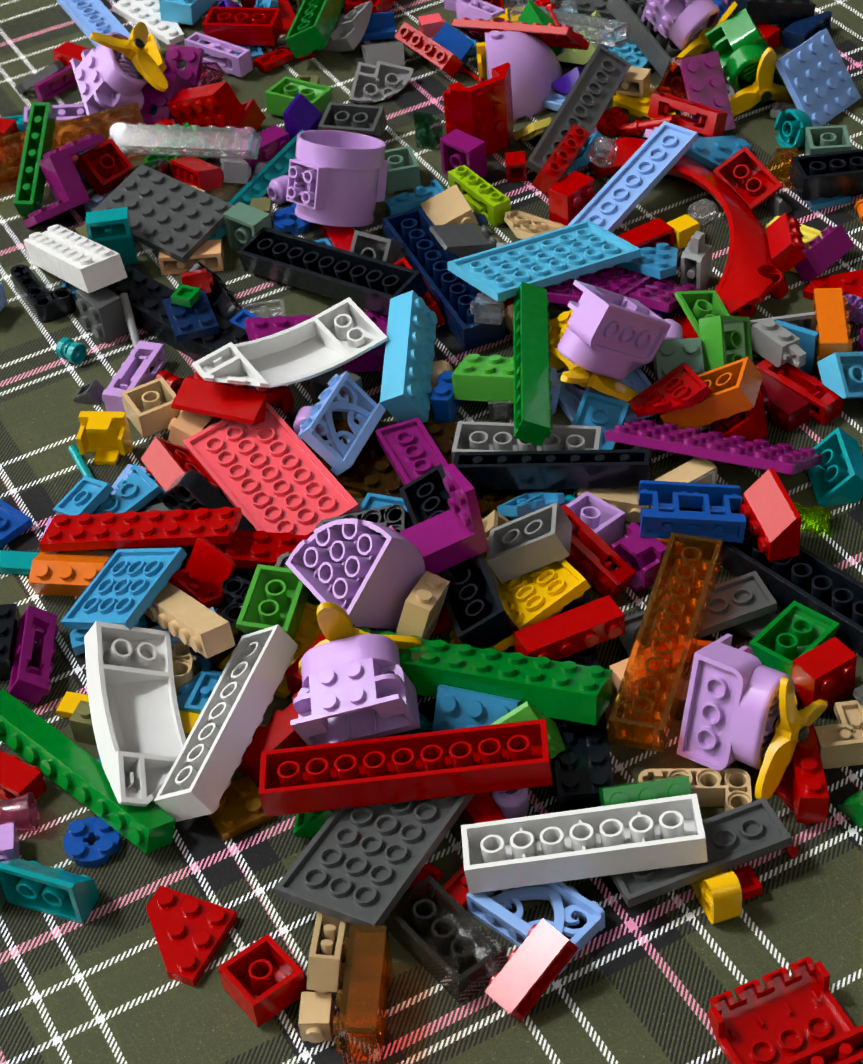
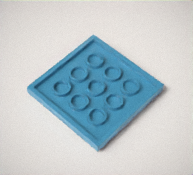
(125, 587)

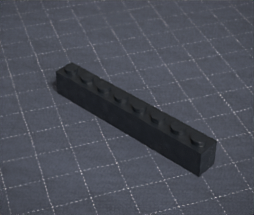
(555, 469)

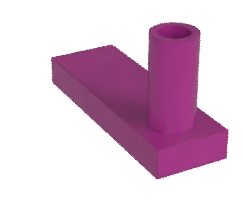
(55, 84)

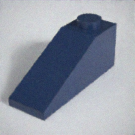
(804, 29)

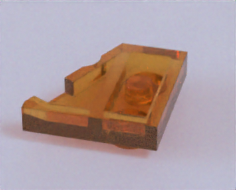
(780, 165)

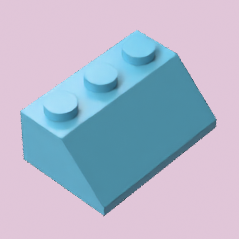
(843, 373)

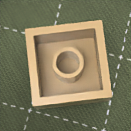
(150, 406)

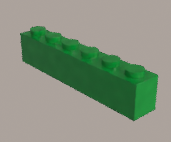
(37, 142)

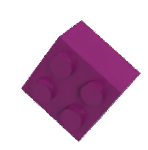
(463, 149)

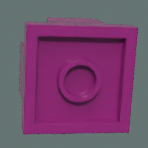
(642, 555)

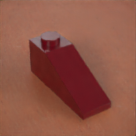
(783, 405)

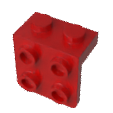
(204, 573)

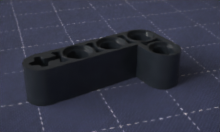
(221, 298)
(43, 304)
(197, 492)
(387, 515)
(235, 591)

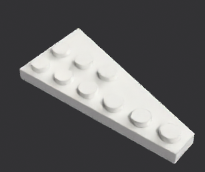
(149, 13)

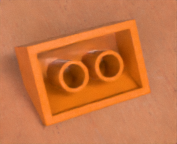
(66, 571)

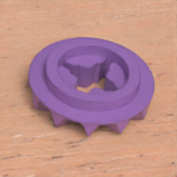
(857, 302)

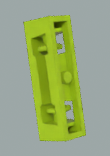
(480, 194)

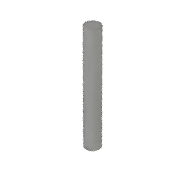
(130, 319)

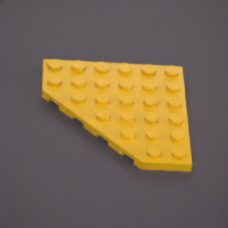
(538, 596)

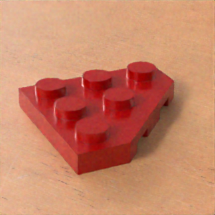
(850, 283)
(672, 392)
(187, 932)

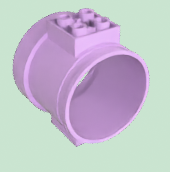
(337, 177)

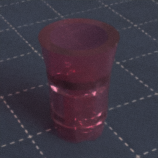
(21, 811)

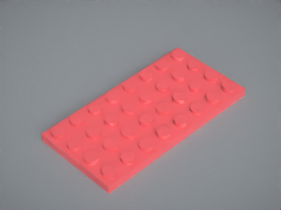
(270, 474)

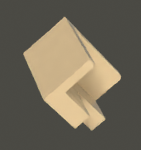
(842, 742)

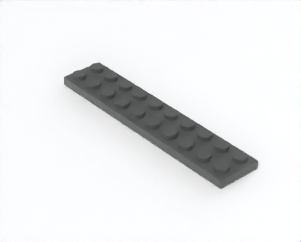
(583, 103)

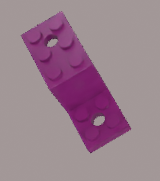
(176, 79)
(63, 179)
(454, 533)

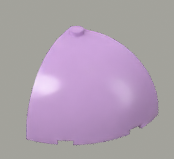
(531, 66)
(360, 569)

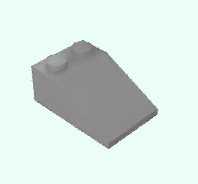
(385, 52)

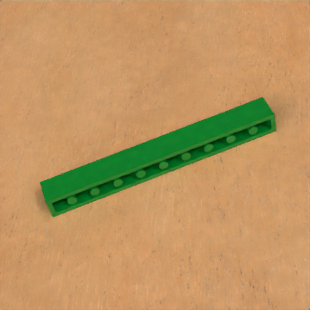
(531, 365)
(80, 775)

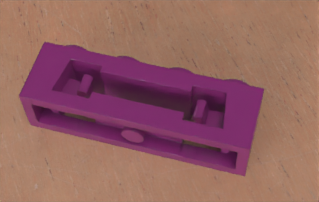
(34, 683)

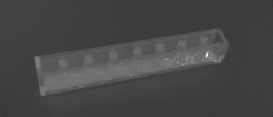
(593, 28)
(186, 140)

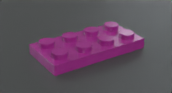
(706, 84)
(661, 294)
(409, 449)

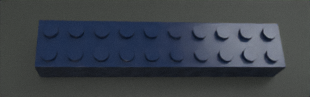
(449, 291)

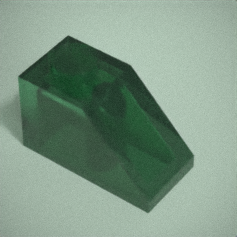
(427, 130)

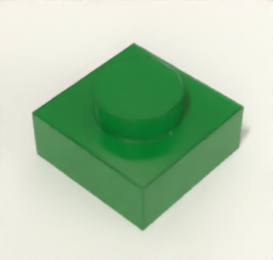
(185, 295)

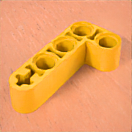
(719, 896)

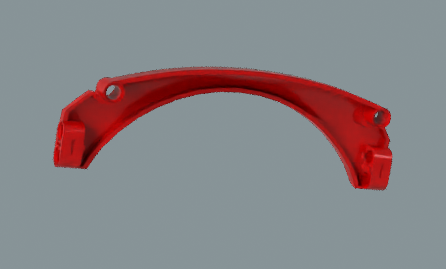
(749, 267)

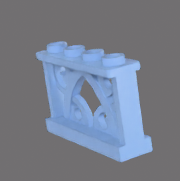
(368, 413)
(564, 901)

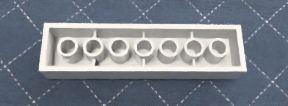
(75, 258)
(226, 724)
(583, 843)

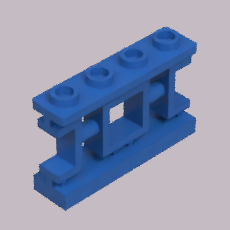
(713, 522)

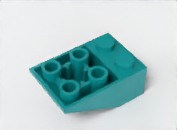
(113, 230)

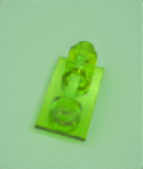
(816, 518)

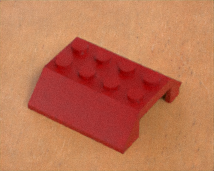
(483, 109)
(230, 401)
(786, 1021)

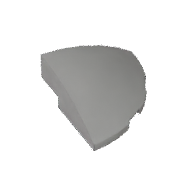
(350, 28)
(378, 81)

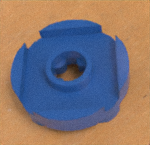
(286, 221)
(86, 855)

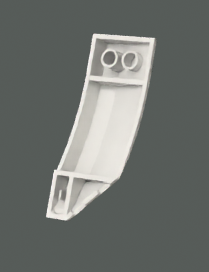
(296, 352)
(133, 708)

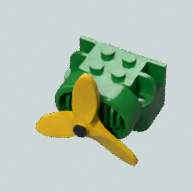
(747, 62)

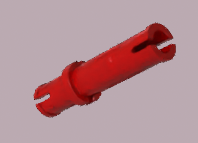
(639, 126)

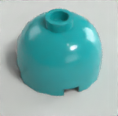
(791, 128)

